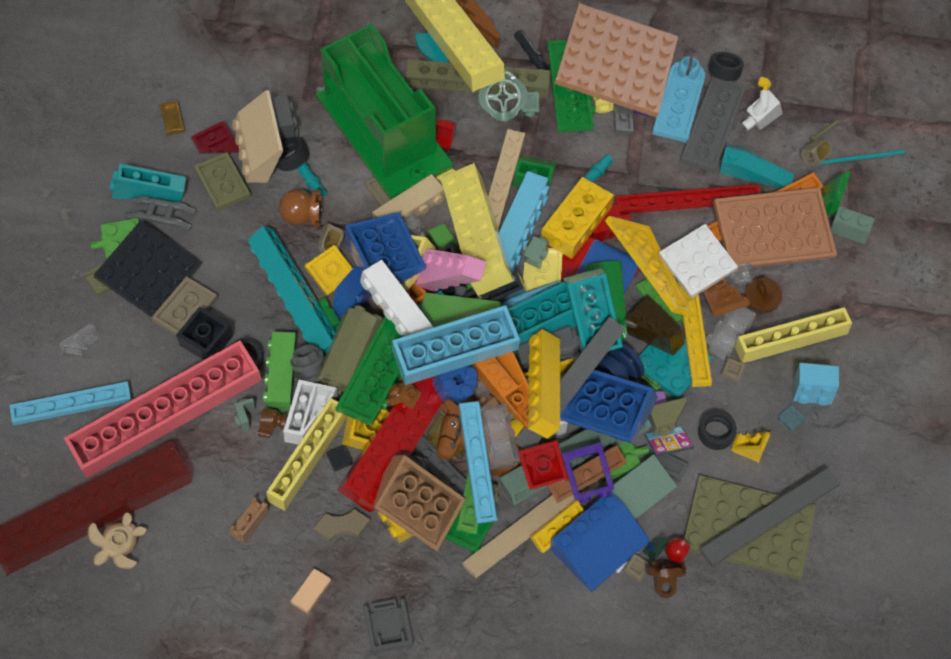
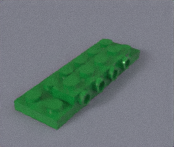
(571, 107)
(373, 378)

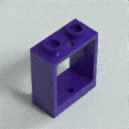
(582, 452)

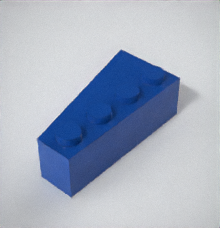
(350, 293)

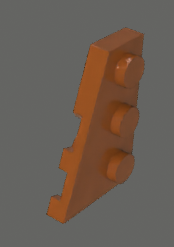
(724, 298)

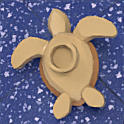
(116, 542)

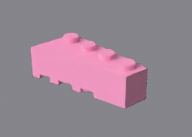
(448, 269)

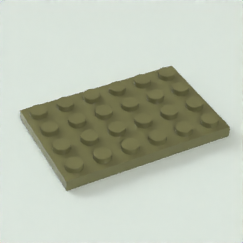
(723, 505)

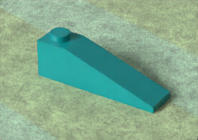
(750, 166)

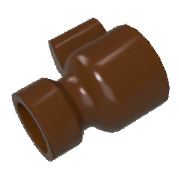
(269, 420)

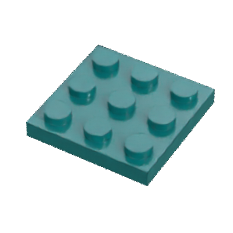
(668, 370)

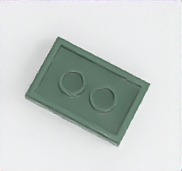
(643, 486)

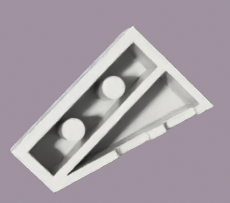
(305, 408)

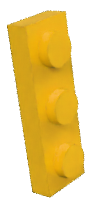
(544, 535)

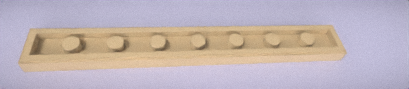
(517, 534)

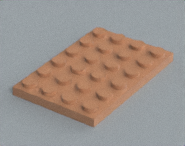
(775, 227)

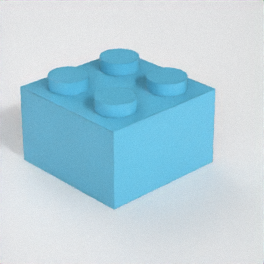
(815, 383)

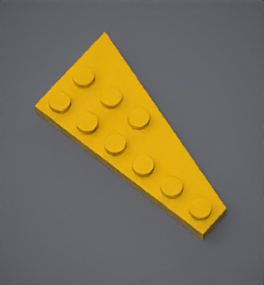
(644, 250)

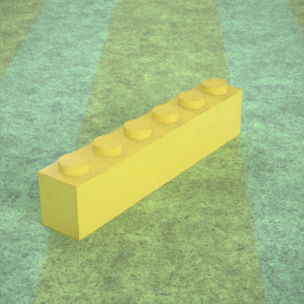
(793, 335)
(306, 456)

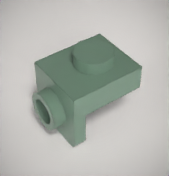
(532, 105)
(241, 408)

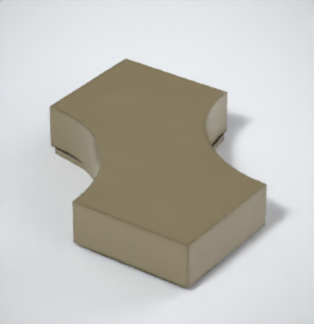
(350, 524)

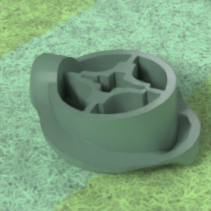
(504, 115)

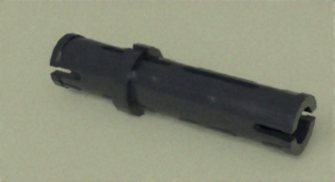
(530, 50)

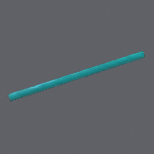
(860, 157)

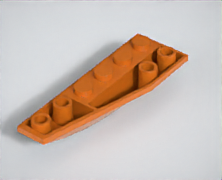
(507, 383)

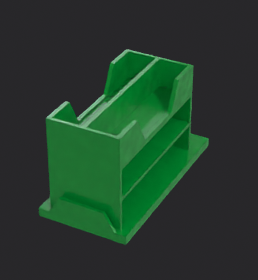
(380, 112)

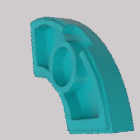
(429, 48)

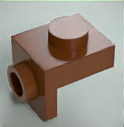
(403, 393)

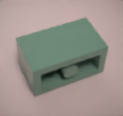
(852, 225)

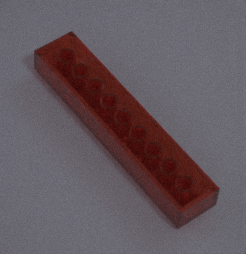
(95, 502)

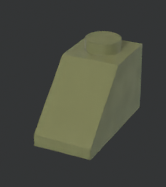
(666, 415)

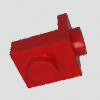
(445, 133)

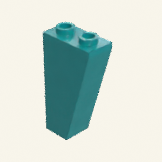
(136, 181)

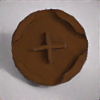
(763, 294)
(664, 573)

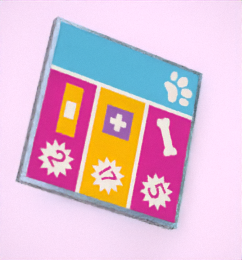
(670, 443)

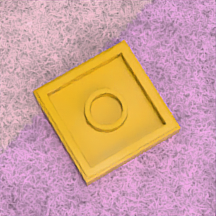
(328, 269)

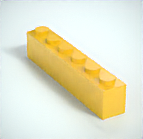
(544, 384)

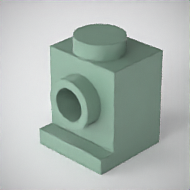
(536, 251)

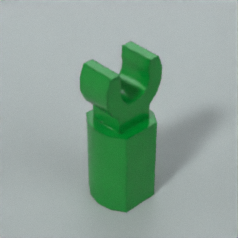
(329, 312)

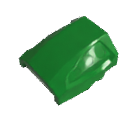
(833, 192)

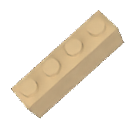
(414, 200)

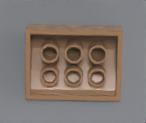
(417, 501)

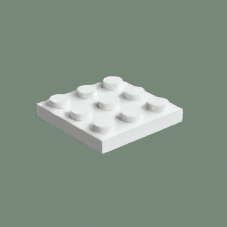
(698, 261)

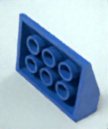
(385, 240)
(610, 406)
(599, 541)

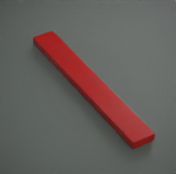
(680, 199)

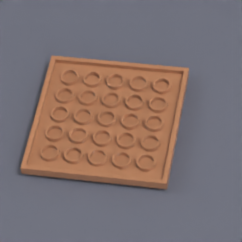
(617, 60)

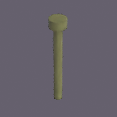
(812, 138)

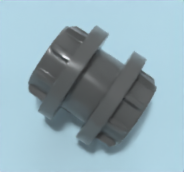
(307, 362)

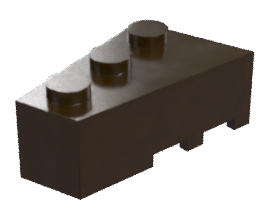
(654, 326)

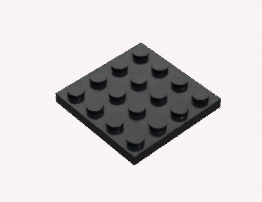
(146, 268)

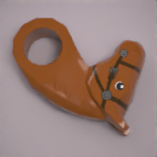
(452, 437)

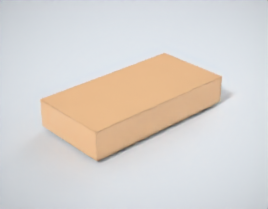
(311, 591)

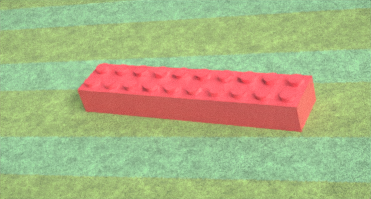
(163, 409)

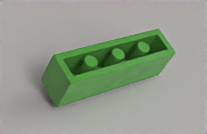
(280, 371)

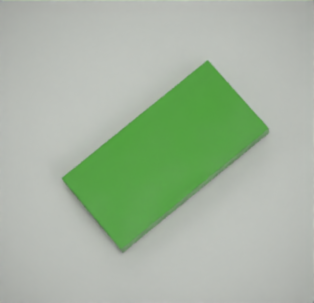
(445, 309)

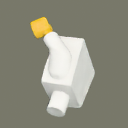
(763, 110)

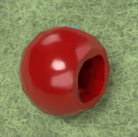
(677, 550)

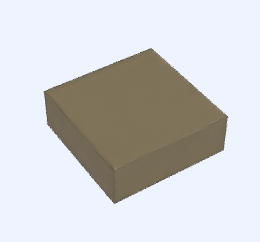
(733, 370)
(636, 568)

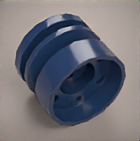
(622, 363)

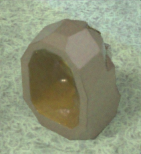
(816, 152)
(329, 236)

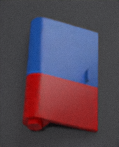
(598, 251)

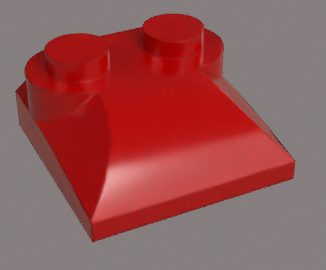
(543, 465)

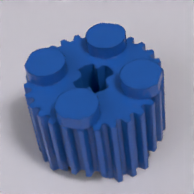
(456, 384)

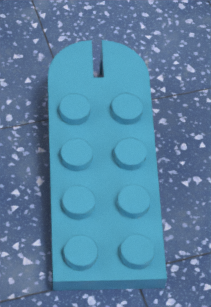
(680, 100)

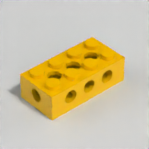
(577, 217)

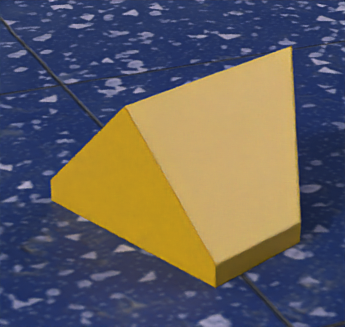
(751, 445)

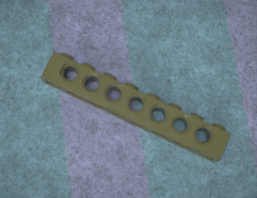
(444, 76)

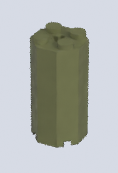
(348, 347)

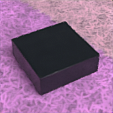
(339, 458)

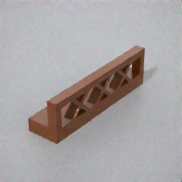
(587, 474)

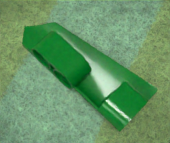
(615, 282)

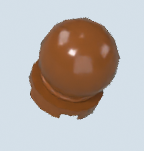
(300, 207)

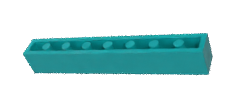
(292, 288)

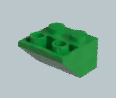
(535, 165)

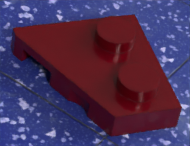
(215, 140)

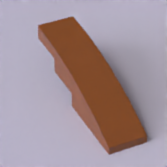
(481, 21)

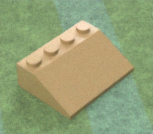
(258, 139)

